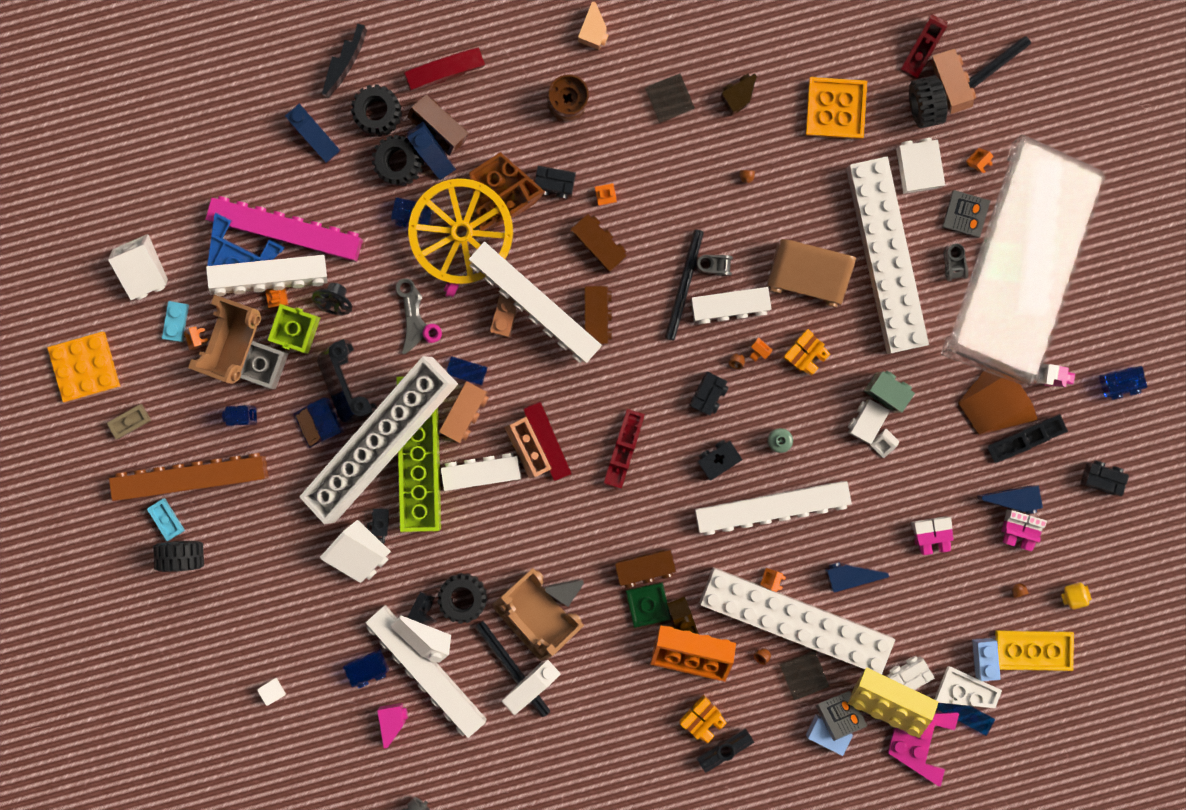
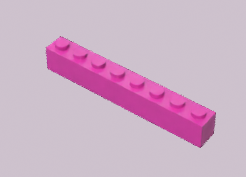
(287, 230)

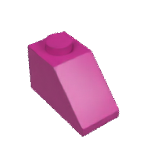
(391, 721)

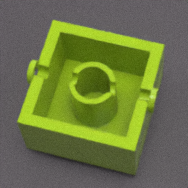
(294, 329)

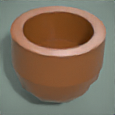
(747, 176)
(736, 361)
(1019, 590)
(762, 656)

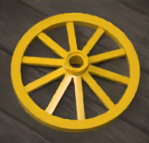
(426, 198)

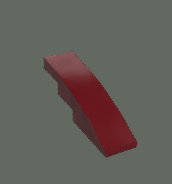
(444, 68)
(547, 439)
(624, 449)

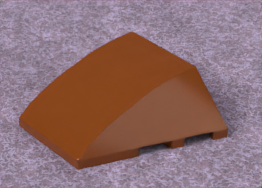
(509, 183)
(996, 404)

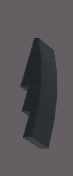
(341, 66)
(1027, 438)

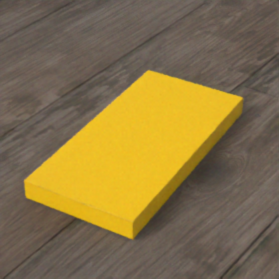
(1035, 650)

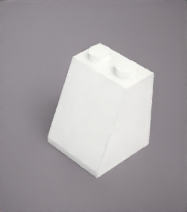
(138, 267)
(356, 552)

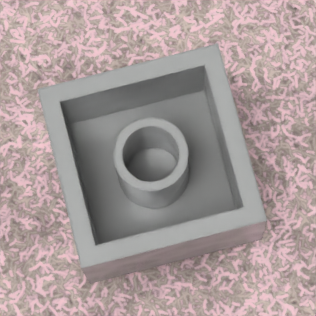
(263, 365)

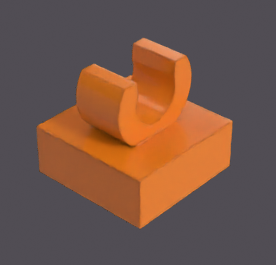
(980, 159)
(605, 194)
(276, 297)
(193, 339)
(760, 349)
(772, 579)

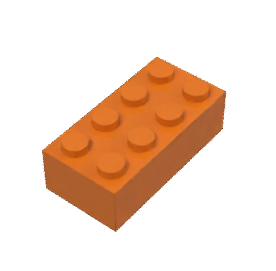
(693, 653)

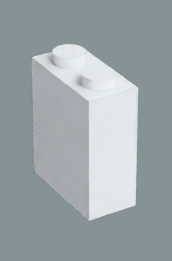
(920, 165)

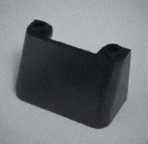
(330, 363)

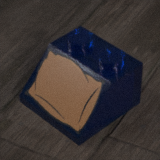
(318, 422)

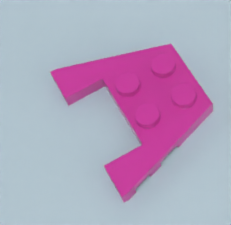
(914, 750)

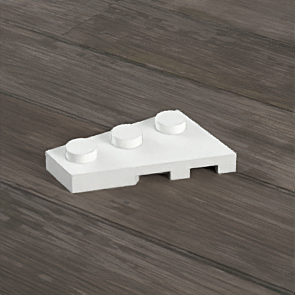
(966, 690)

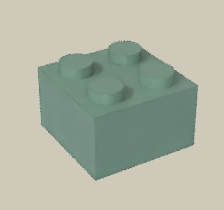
(889, 391)

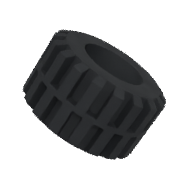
(368, 96)
(928, 102)
(383, 155)
(178, 556)
(455, 613)

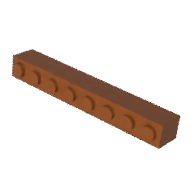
(188, 478)

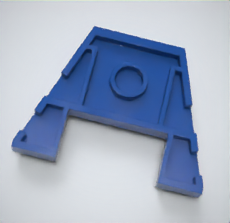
(226, 252)

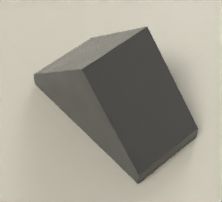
(565, 591)

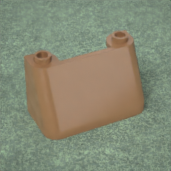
(810, 271)
(229, 341)
(536, 616)

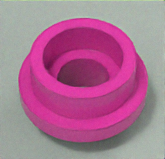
(451, 289)
(438, 333)

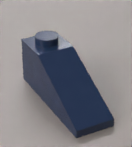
(312, 133)
(430, 150)
(1021, 498)
(847, 576)

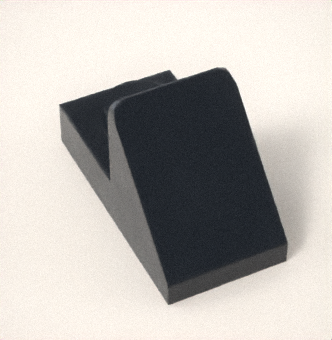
(421, 607)

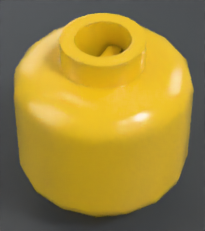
(1076, 596)

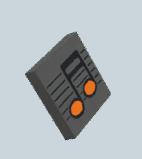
(966, 214)
(840, 717)

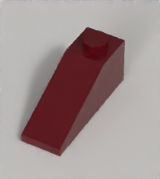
(924, 45)

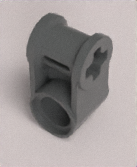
(955, 264)
(716, 265)

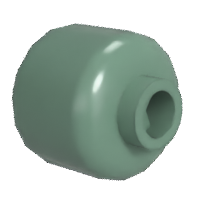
(773, 443)

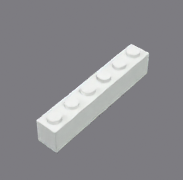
(266, 275)

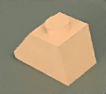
(593, 29)

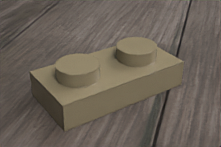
(129, 421)

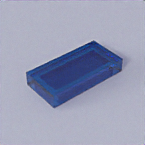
(466, 370)

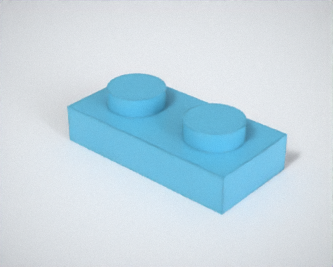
(175, 321)
(165, 519)

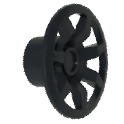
(333, 296)

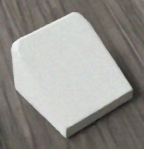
(884, 443)
(271, 691)

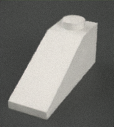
(425, 640)
(531, 686)

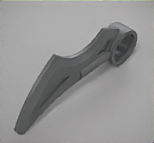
(414, 322)

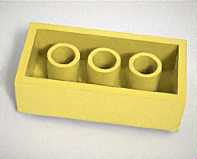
(893, 703)

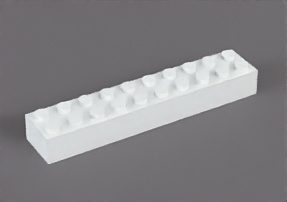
(887, 255)
(378, 440)
(796, 621)

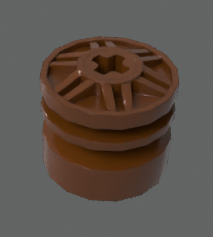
(567, 87)

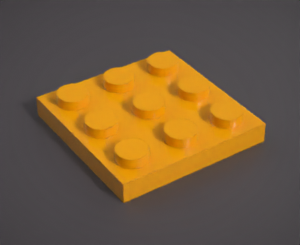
(836, 108)
(83, 367)

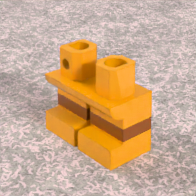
(812, 346)
(697, 725)

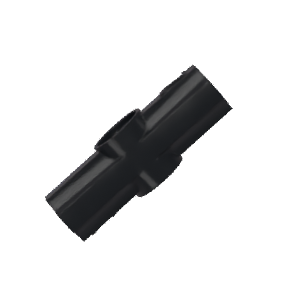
(714, 757)

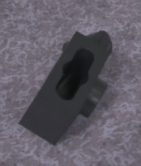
(380, 523)

